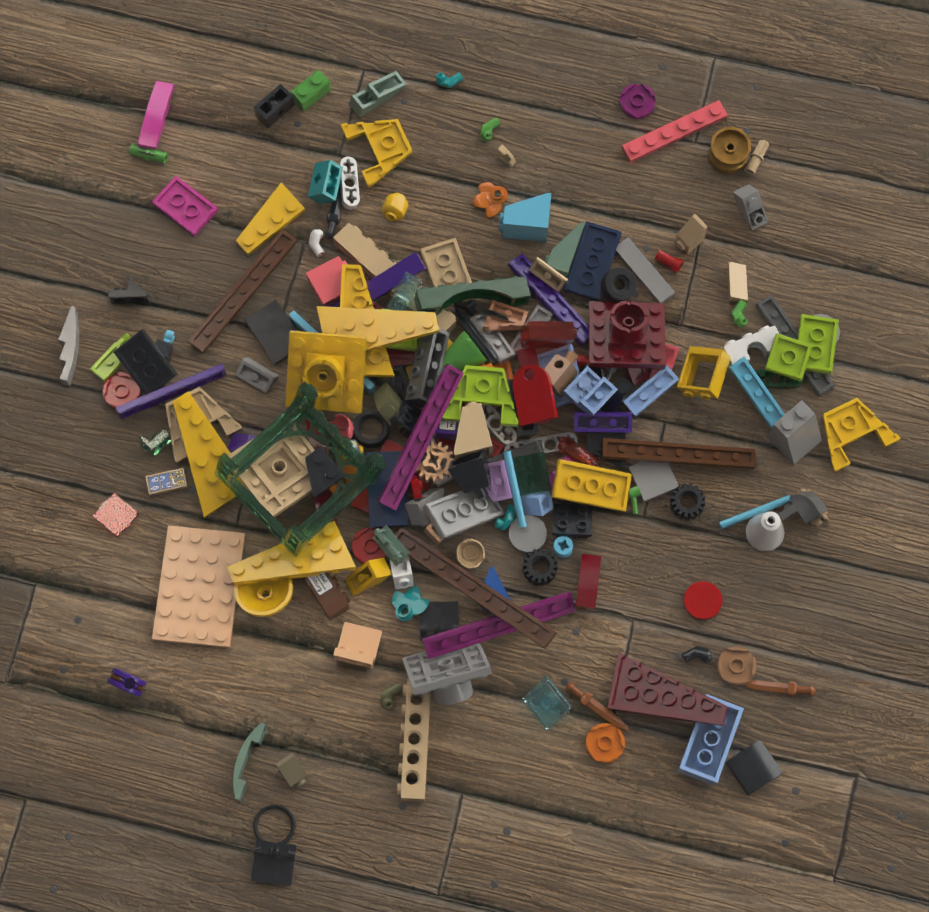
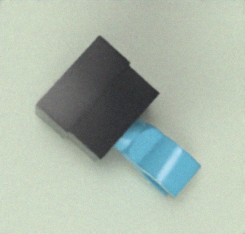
(166, 345)

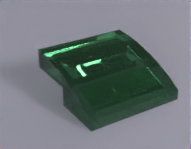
(531, 473)

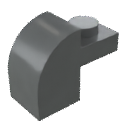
(806, 504)

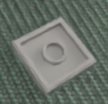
(653, 479)

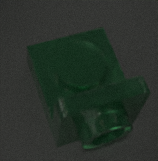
(157, 442)

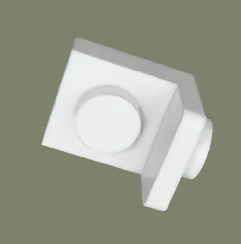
(402, 574)

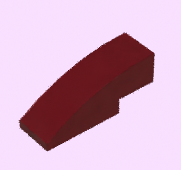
(588, 582)

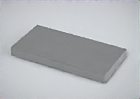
(461, 512)

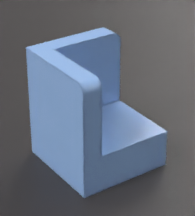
(537, 503)

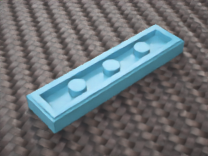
(756, 391)

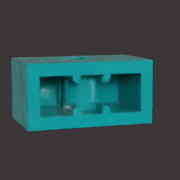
(325, 181)

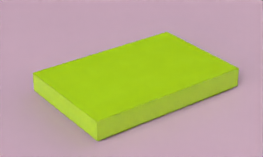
(822, 335)

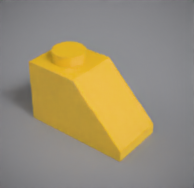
(368, 576)

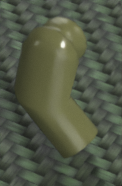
(388, 695)

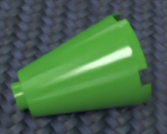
(463, 353)

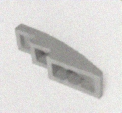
(70, 342)

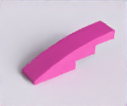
(155, 115)

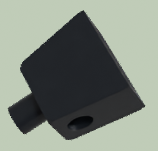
(472, 473)

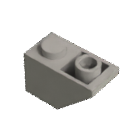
(750, 206)

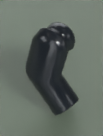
(697, 651)

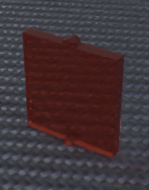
(115, 514)

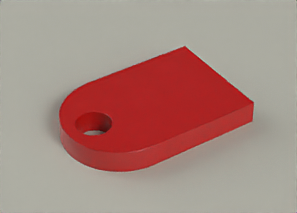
(534, 397)

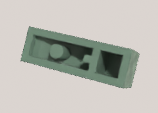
(564, 252)

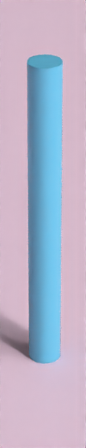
(515, 489)
(753, 512)

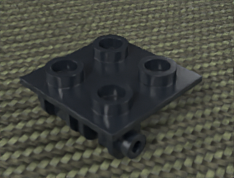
(406, 417)
(572, 520)
(439, 618)
(273, 862)

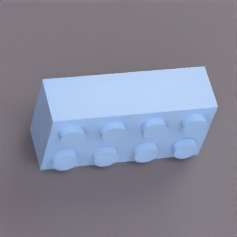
(710, 746)

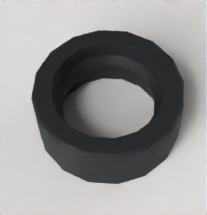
(372, 443)

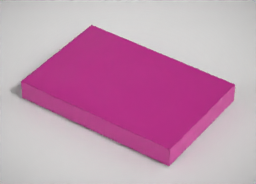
(185, 206)

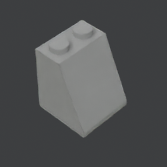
(796, 432)

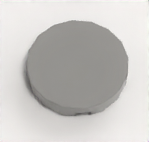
(529, 537)

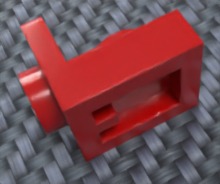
(417, 485)

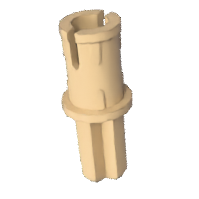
(756, 157)

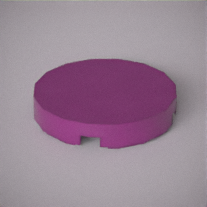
(637, 101)

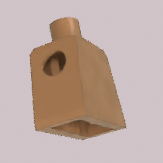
(562, 371)

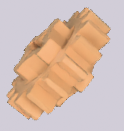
(440, 458)

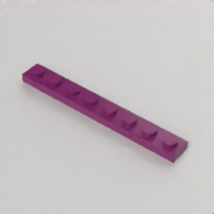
(420, 436)
(494, 626)

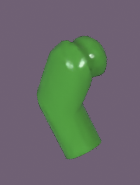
(486, 129)
(737, 315)

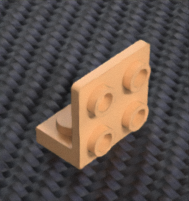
(358, 645)

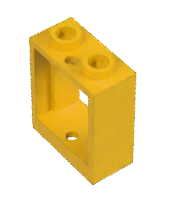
(690, 367)

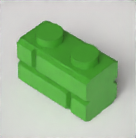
(311, 90)

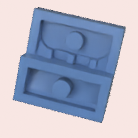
(589, 391)

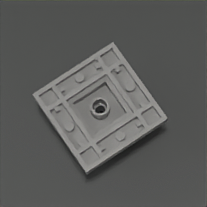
(447, 674)

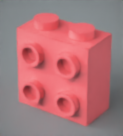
(326, 281)

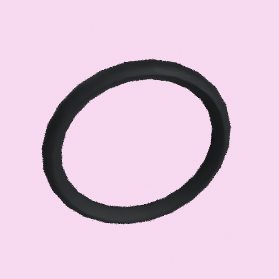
(275, 806)

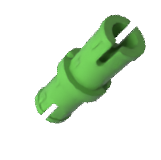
(159, 156)

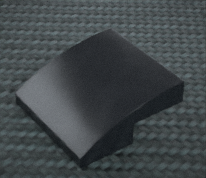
(754, 767)

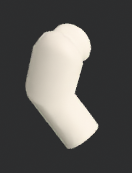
(314, 240)

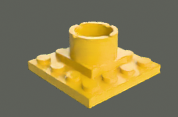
(337, 357)

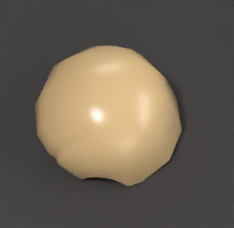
(470, 553)

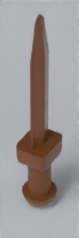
(791, 688)
(587, 700)

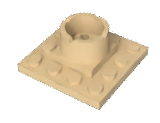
(279, 474)

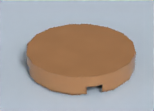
(736, 666)

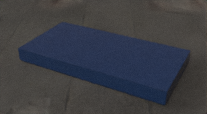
(592, 260)
(378, 513)

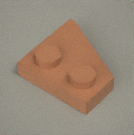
(515, 315)

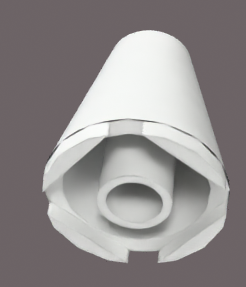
(765, 531)

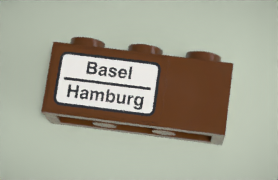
(328, 594)

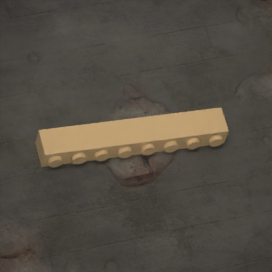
(375, 261)

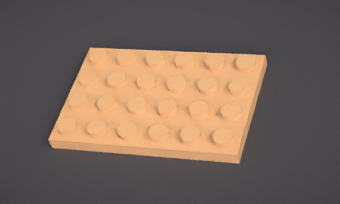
(195, 587)

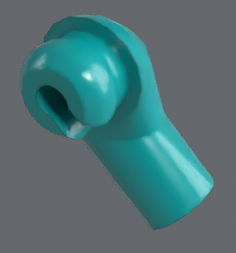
(449, 82)
(507, 520)

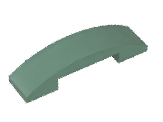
(255, 737)

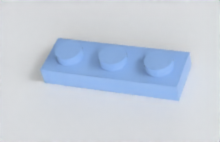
(651, 391)

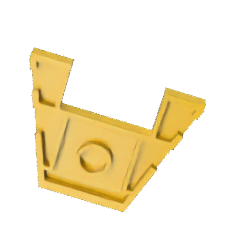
(386, 142)
(851, 423)

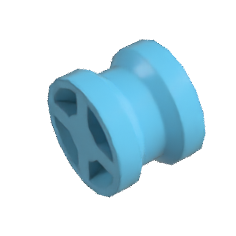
(563, 551)

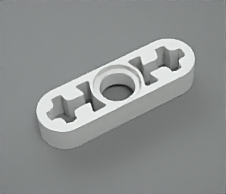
(345, 190)
(508, 430)

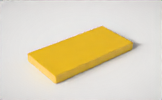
(591, 485)

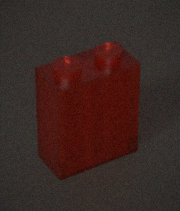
(547, 334)

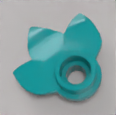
(409, 601)

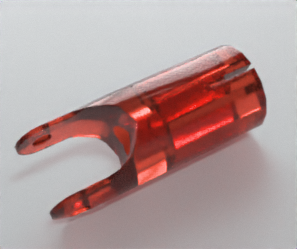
(576, 452)

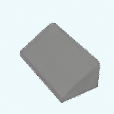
(256, 375)

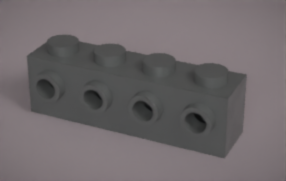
(427, 367)

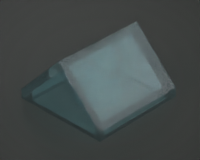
(547, 703)

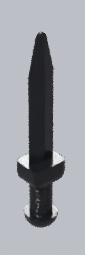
(333, 217)
(472, 308)

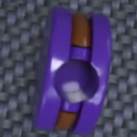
(126, 682)

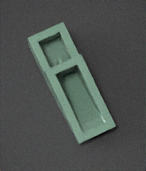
(377, 93)

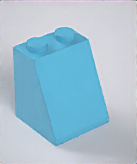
(527, 219)

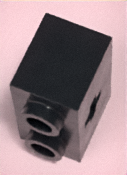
(274, 106)

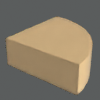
(506, 156)

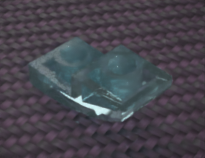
(404, 292)

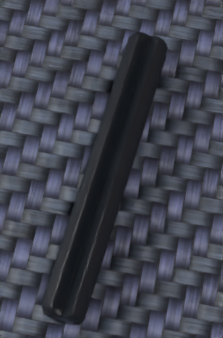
(475, 336)

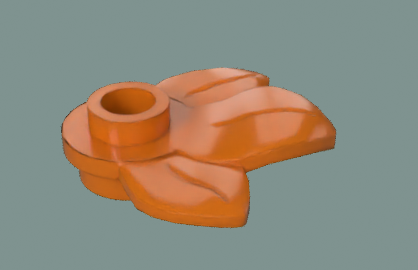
(487, 198)

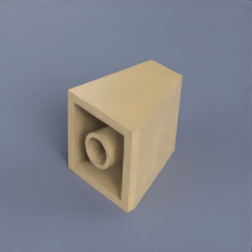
(472, 432)

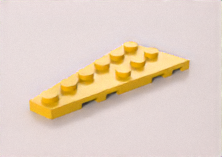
(356, 295)
(378, 325)
(203, 452)
(320, 555)

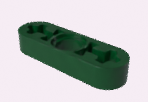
(770, 385)

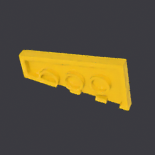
(271, 218)

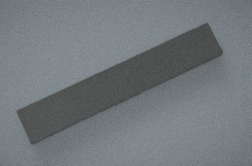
(775, 316)

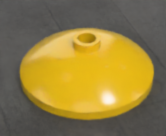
(251, 597)

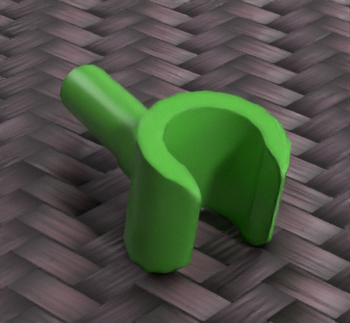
(633, 493)

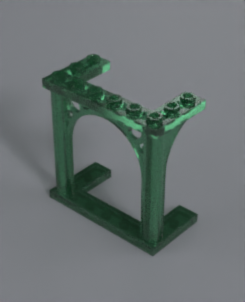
(368, 469)

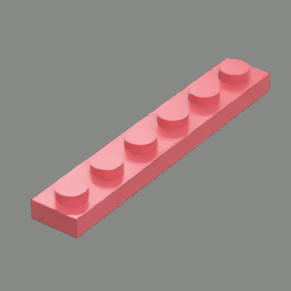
(674, 131)

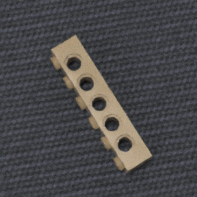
(416, 791)

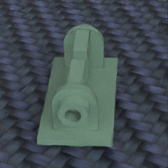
(390, 545)

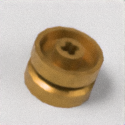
(729, 150)

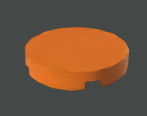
(605, 743)

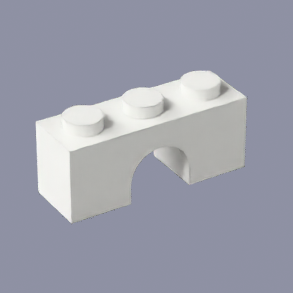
(761, 340)

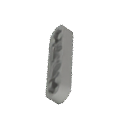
(541, 443)

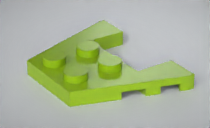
(486, 387)

